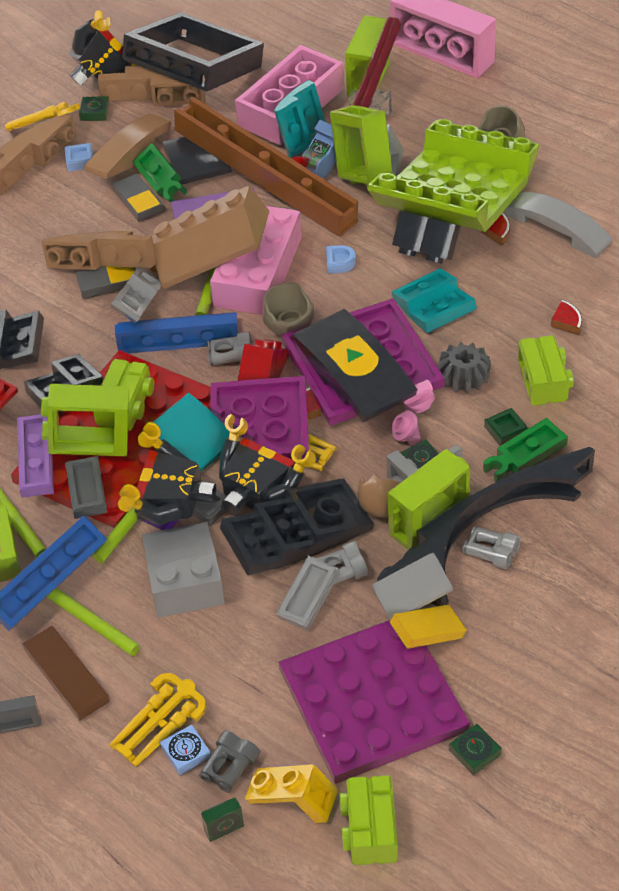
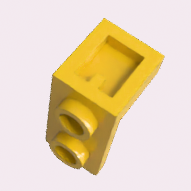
(296, 784)

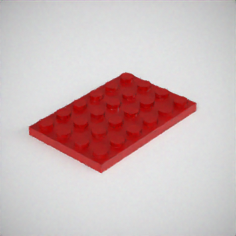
(123, 470)

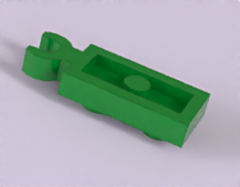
(159, 172)
(526, 449)

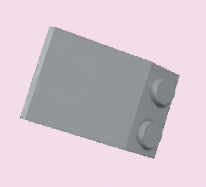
(183, 569)

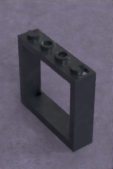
(149, 50)

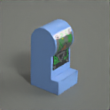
(321, 150)

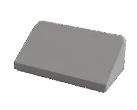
(412, 586)

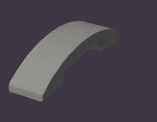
(585, 232)
(136, 295)

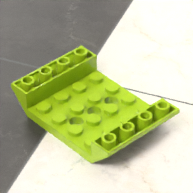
(459, 176)

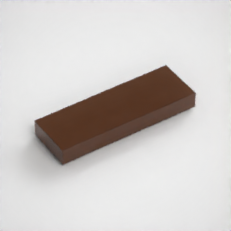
(66, 672)

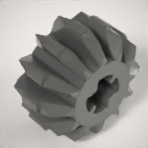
(464, 367)

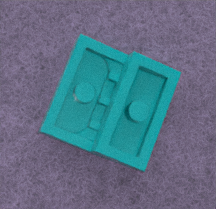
(298, 117)
(433, 300)
(193, 431)

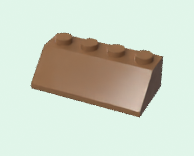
(209, 236)

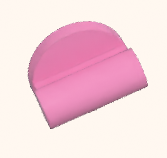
(422, 399)
(406, 428)

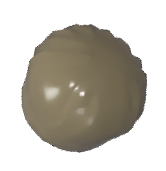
(503, 120)
(287, 308)

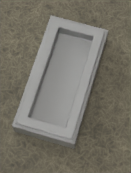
(308, 593)

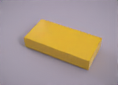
(428, 626)

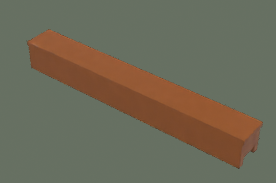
(267, 166)

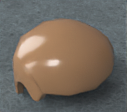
(374, 495)

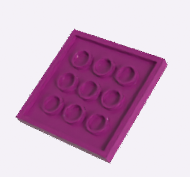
(395, 333)
(371, 700)

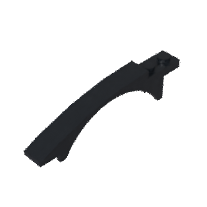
(542, 481)

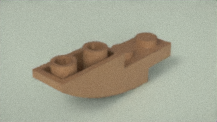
(145, 84)
(34, 147)
(99, 249)

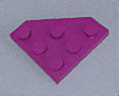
(270, 406)

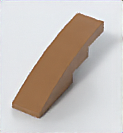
(126, 145)

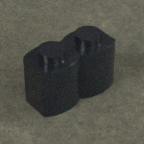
(425, 236)

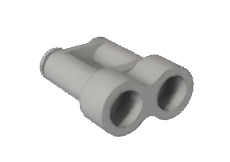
(236, 343)
(504, 547)
(352, 560)

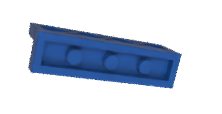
(174, 332)
(48, 571)

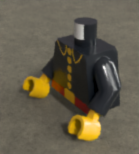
(96, 50)
(256, 473)
(167, 483)

